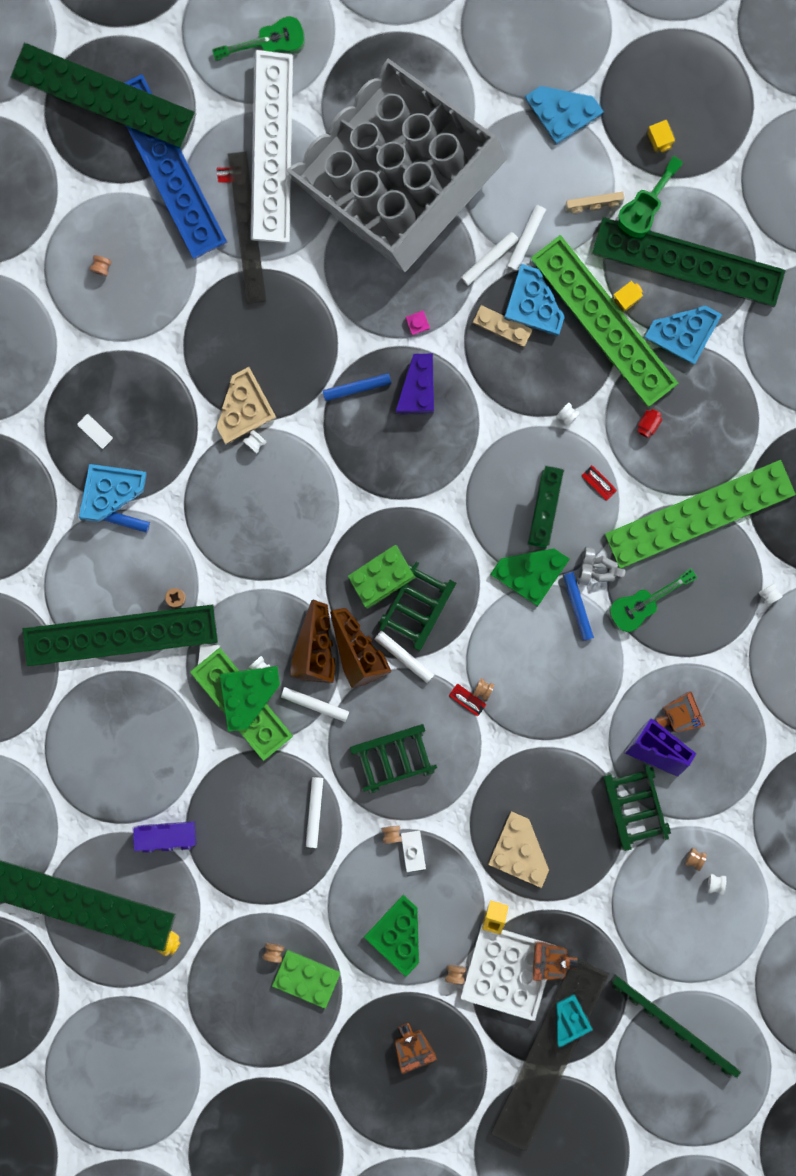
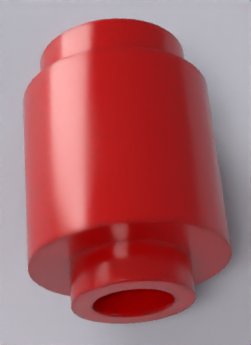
(649, 423)

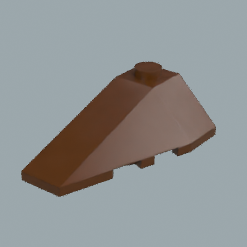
(312, 653)
(358, 656)

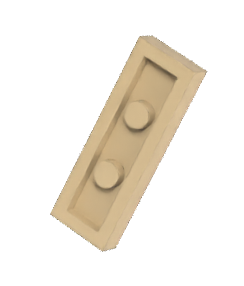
(594, 202)
(502, 327)

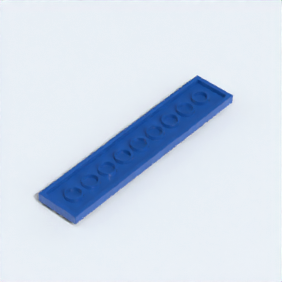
(178, 188)

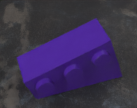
(418, 389)
(660, 749)
(164, 836)

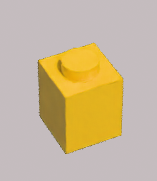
(661, 136)
(628, 296)
(495, 917)

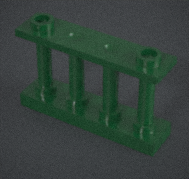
(545, 507)
(427, 622)
(380, 745)
(617, 802)

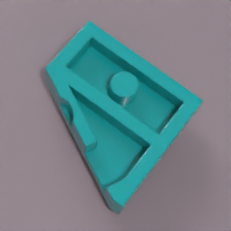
(570, 1020)

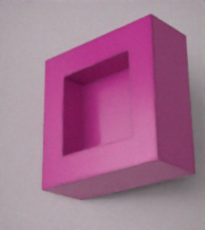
(417, 323)

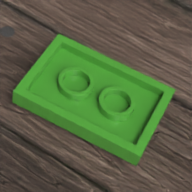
(381, 576)
(306, 979)

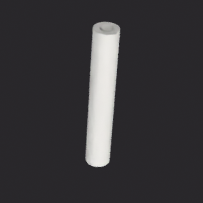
(526, 238)
(489, 258)
(404, 656)
(315, 704)
(314, 812)

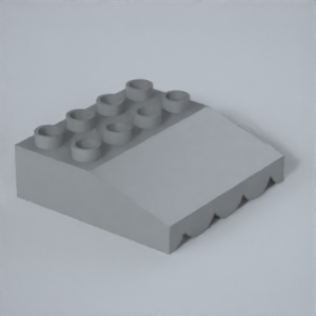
(398, 165)

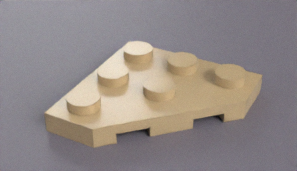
(243, 407)
(520, 852)

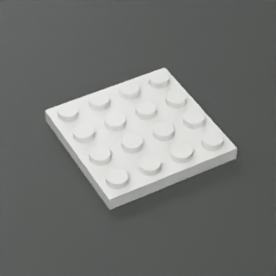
(503, 974)

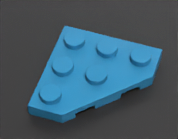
(562, 111)
(533, 302)
(684, 332)
(109, 490)

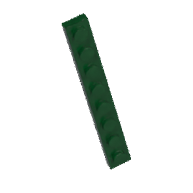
(681, 1032)

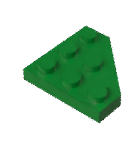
(531, 573)
(247, 694)
(397, 935)

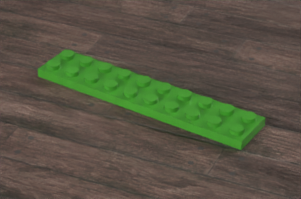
(604, 321)
(700, 514)

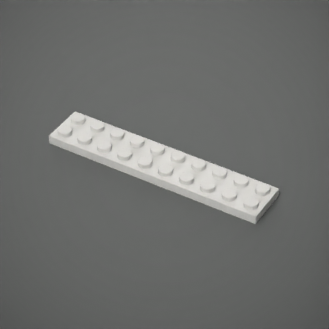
(271, 147)

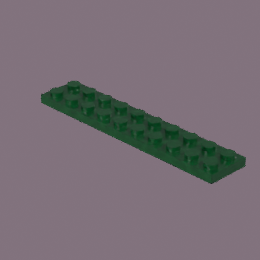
(103, 95)
(690, 263)
(120, 635)
(85, 906)

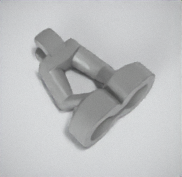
(587, 563)

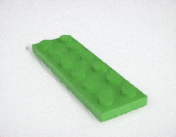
(267, 730)

